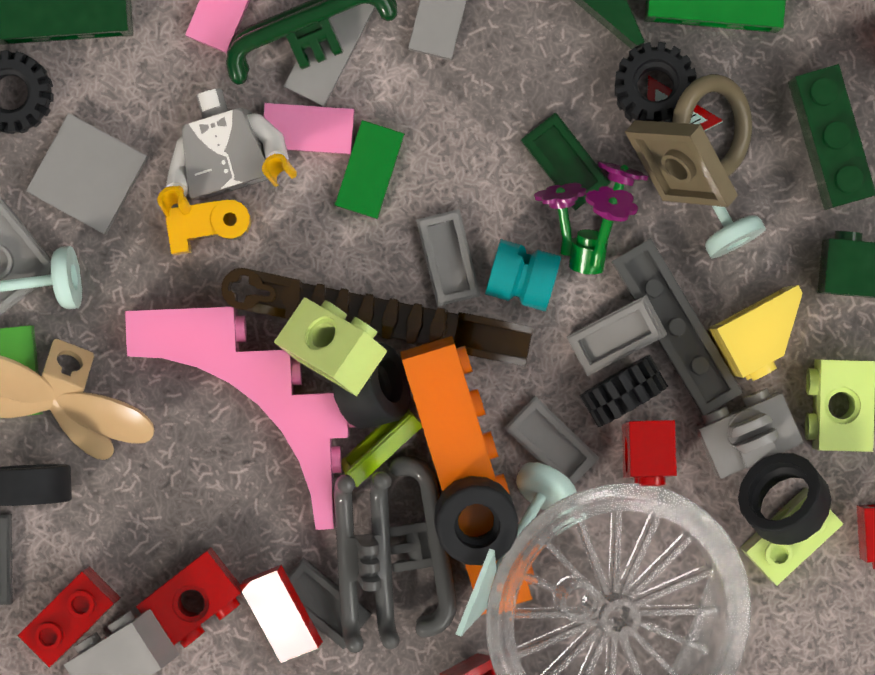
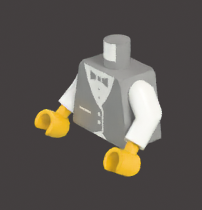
(223, 154)

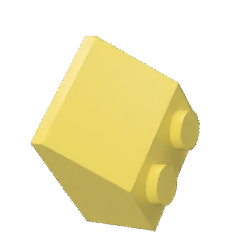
(757, 334)

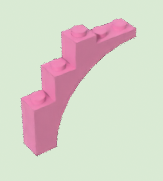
(211, 342)

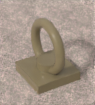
(680, 153)

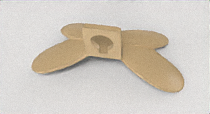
(83, 416)

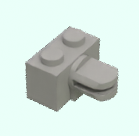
(748, 433)

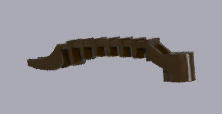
(480, 335)

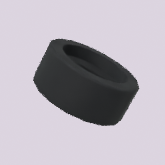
(766, 475)
(35, 484)

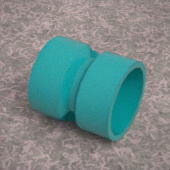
(523, 275)

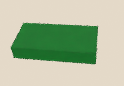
(369, 169)

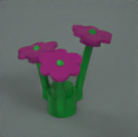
(590, 246)

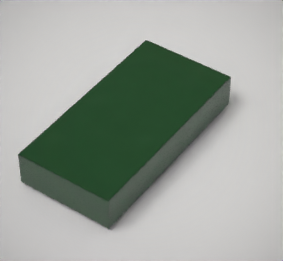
(563, 157)

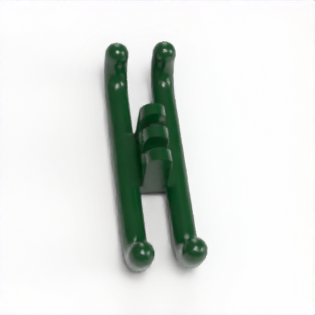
(303, 26)

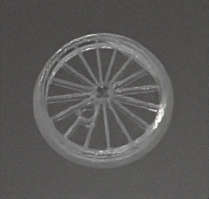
(720, 620)

